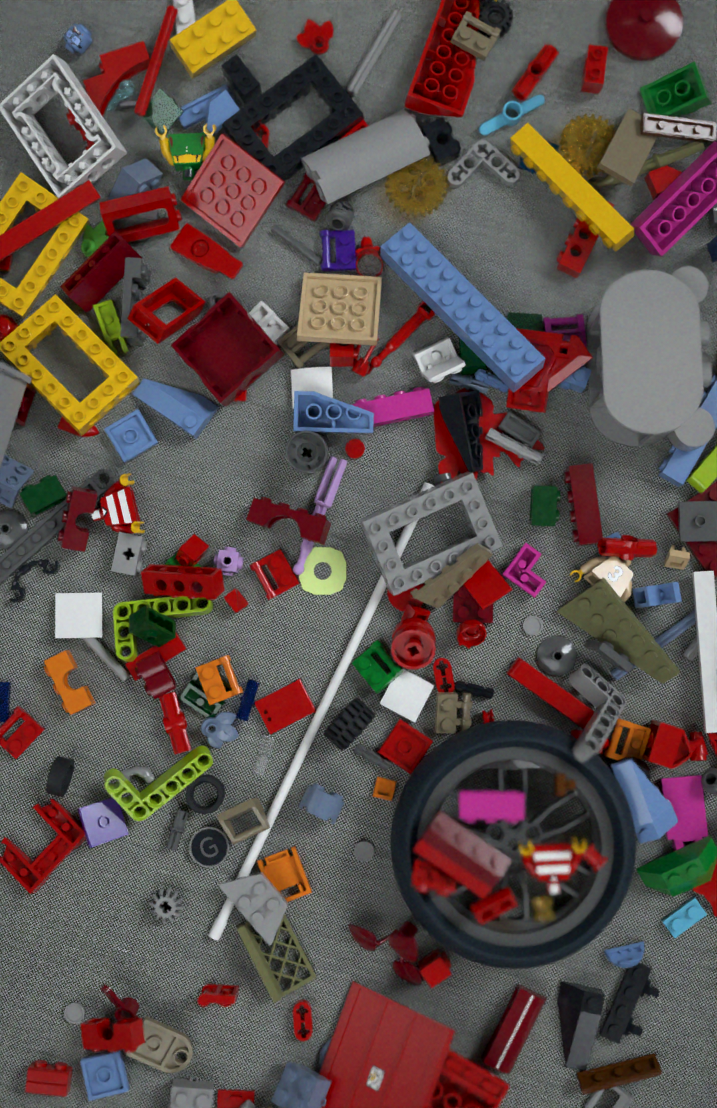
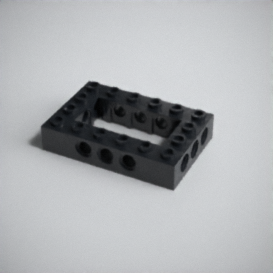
(280, 96)

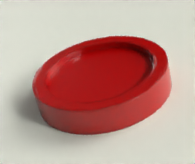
(354, 448)

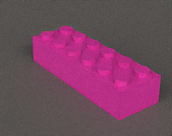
(679, 205)

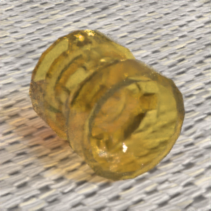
(543, 908)

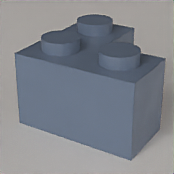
(136, 179)

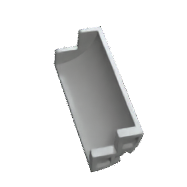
(366, 156)

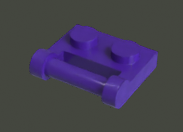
(344, 250)

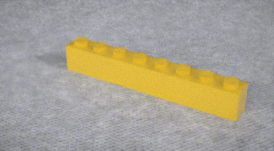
(571, 187)

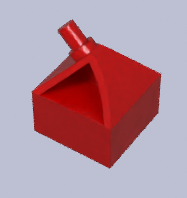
(669, 745)

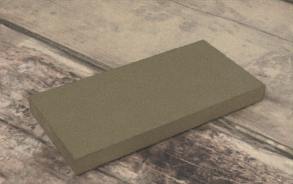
(627, 149)

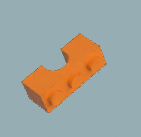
(59, 668)

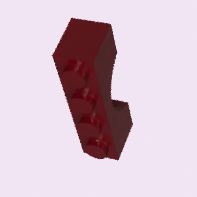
(266, 514)

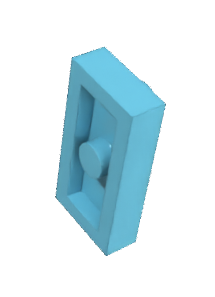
(684, 917)

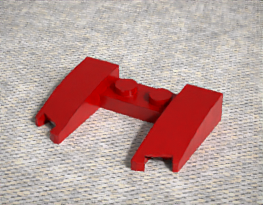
(35, 873)

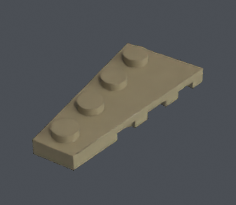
(442, 587)

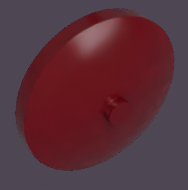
(643, 27)

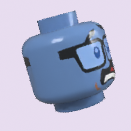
(77, 38)

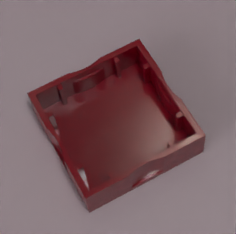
(227, 349)

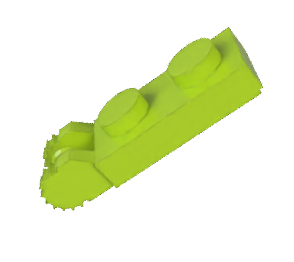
(110, 324)

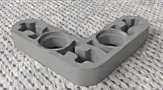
(479, 159)

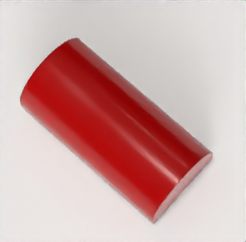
(494, 905)

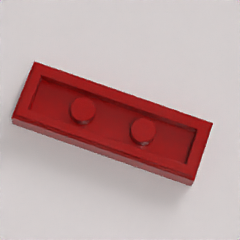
(167, 651)

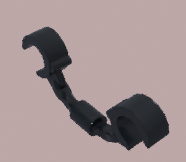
(24, 569)

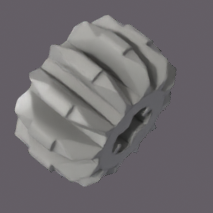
(174, 908)

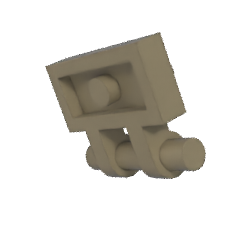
(446, 712)

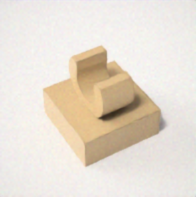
(676, 558)

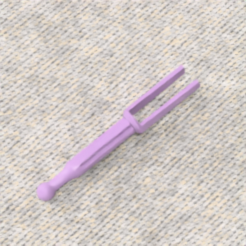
(321, 507)

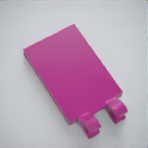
(688, 803)

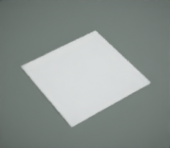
(78, 615)

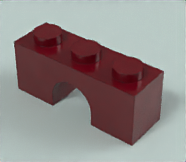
(79, 501)

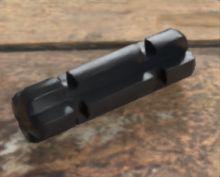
(474, 689)

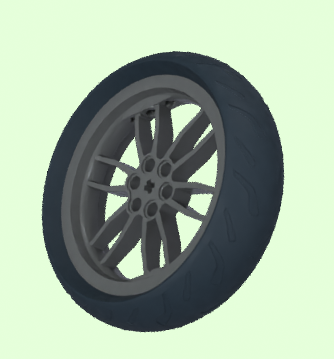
(517, 940)

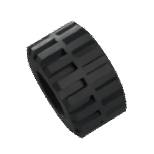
(349, 724)

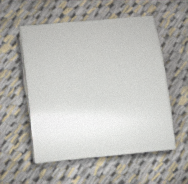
(269, 321)
(312, 379)
(407, 695)

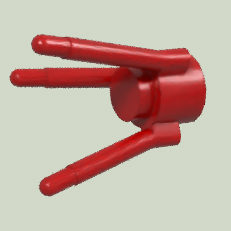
(362, 366)

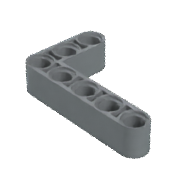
(608, 706)

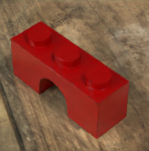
(126, 1034)

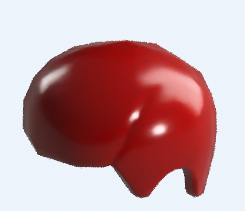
(471, 633)

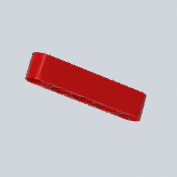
(550, 692)

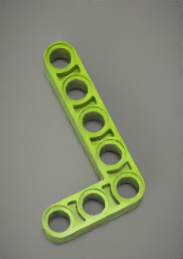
(705, 472)
(133, 606)
(159, 786)

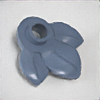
(222, 729)

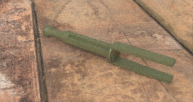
(656, 162)

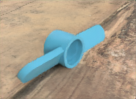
(502, 119)

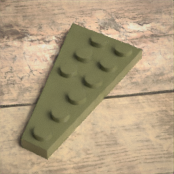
(609, 619)

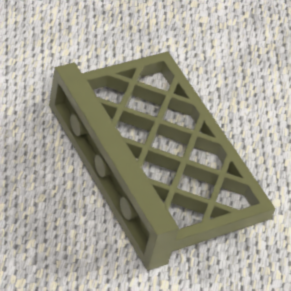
(263, 966)

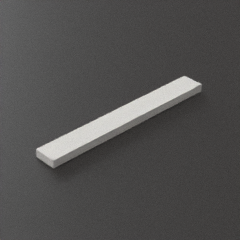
(707, 644)

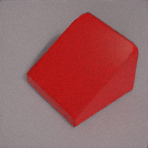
(415, 612)

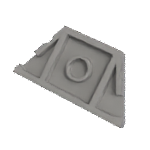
(258, 903)

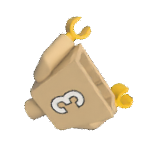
(613, 570)

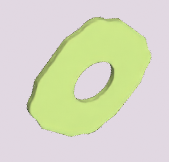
(338, 575)

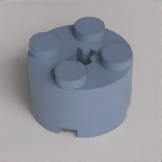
(321, 803)

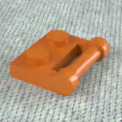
(212, 681)
(634, 743)

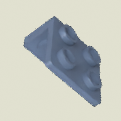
(12, 478)

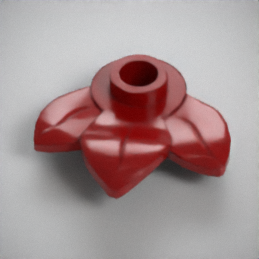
(316, 35)

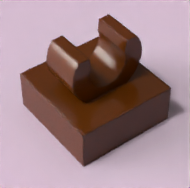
(562, 783)

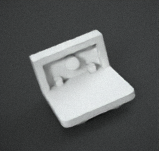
(438, 360)

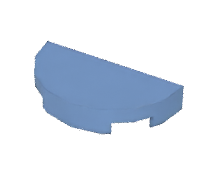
(626, 955)

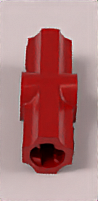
(541, 64)
(627, 547)
(175, 723)

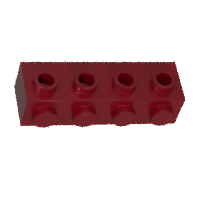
(584, 504)

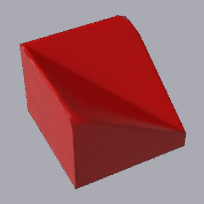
(236, 600)

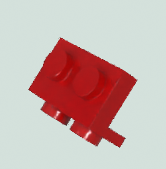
(429, 877)

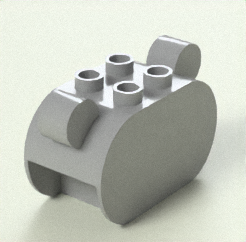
(650, 360)

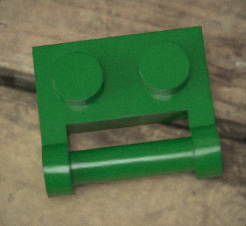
(372, 671)

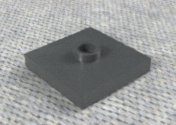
(697, 521)

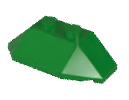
(682, 868)

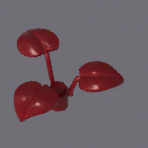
(400, 941)

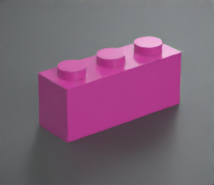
(491, 805)

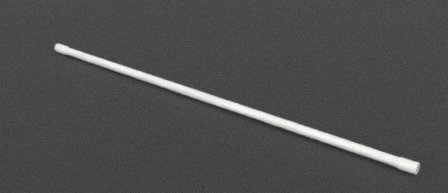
(221, 921)

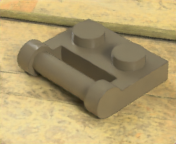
(473, 41)
(291, 346)

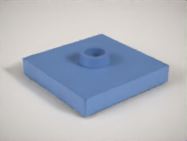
(131, 436)
(104, 1074)

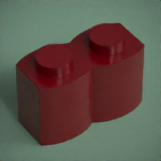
(156, 675)

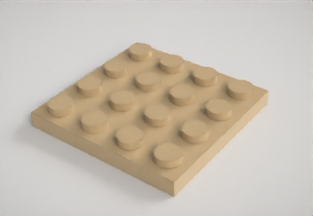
(339, 309)

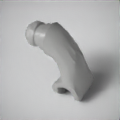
(143, 772)

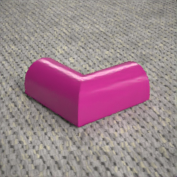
(520, 571)

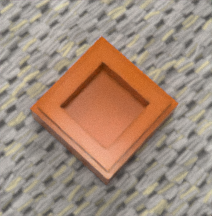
(384, 788)

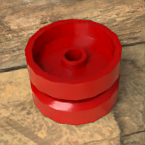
(413, 643)

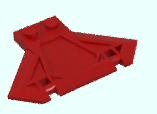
(556, 368)

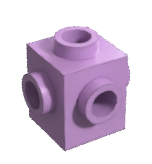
(236, 561)

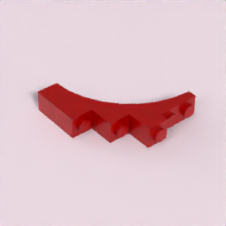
(115, 67)

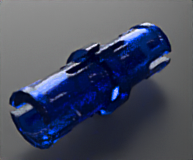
(247, 700)

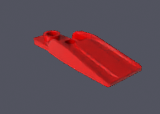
(205, 252)

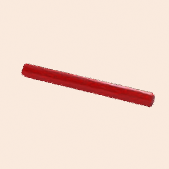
(156, 61)

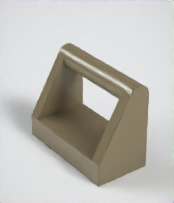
(251, 804)

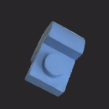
(656, 595)

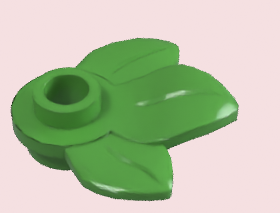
(93, 238)

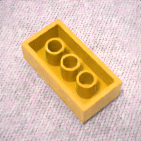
(212, 37)

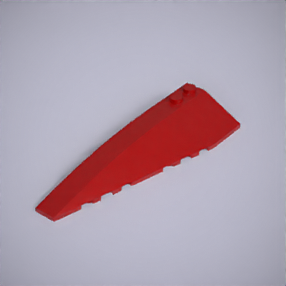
(444, 70)

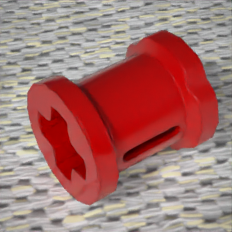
(594, 858)

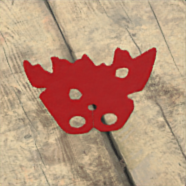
(446, 446)

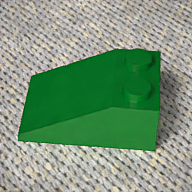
(676, 92)

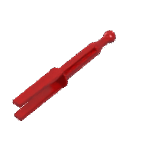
(403, 334)

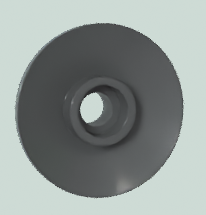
(17, 528)
(546, 657)

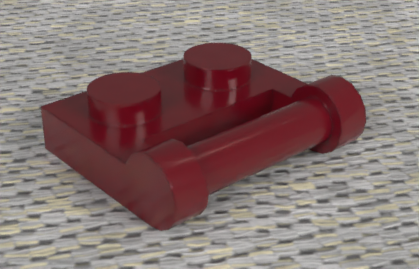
(312, 205)

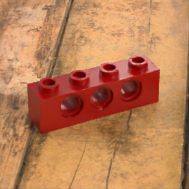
(571, 264)
(183, 581)

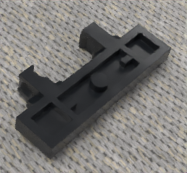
(619, 1018)

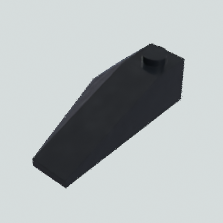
(461, 417)
(579, 1019)

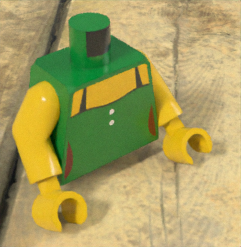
(186, 150)

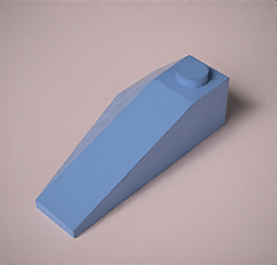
(183, 408)
(328, 415)
(650, 810)

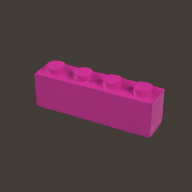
(398, 407)

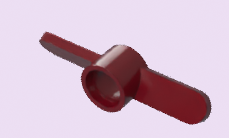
(126, 1007)

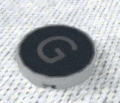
(209, 846)

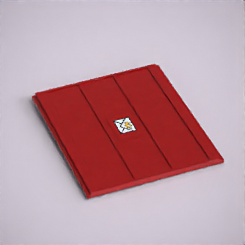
(383, 1054)

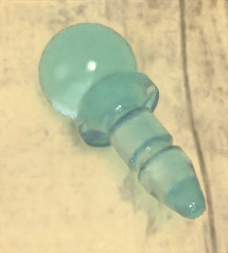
(125, 89)

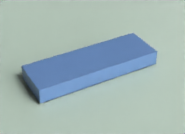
(196, 110)

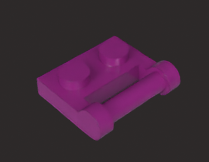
(579, 331)

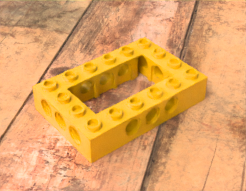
(50, 259)
(98, 403)

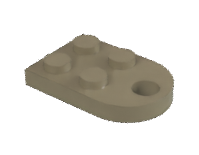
(161, 1047)

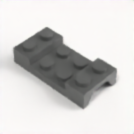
(135, 277)

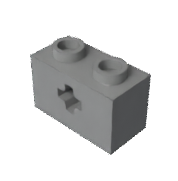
(121, 562)

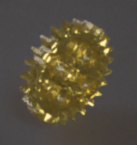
(574, 138)
(431, 194)

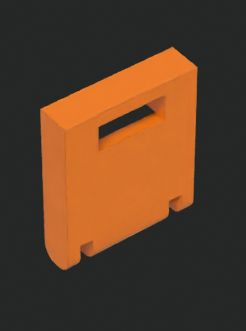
(285, 872)

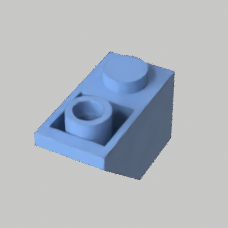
(219, 109)

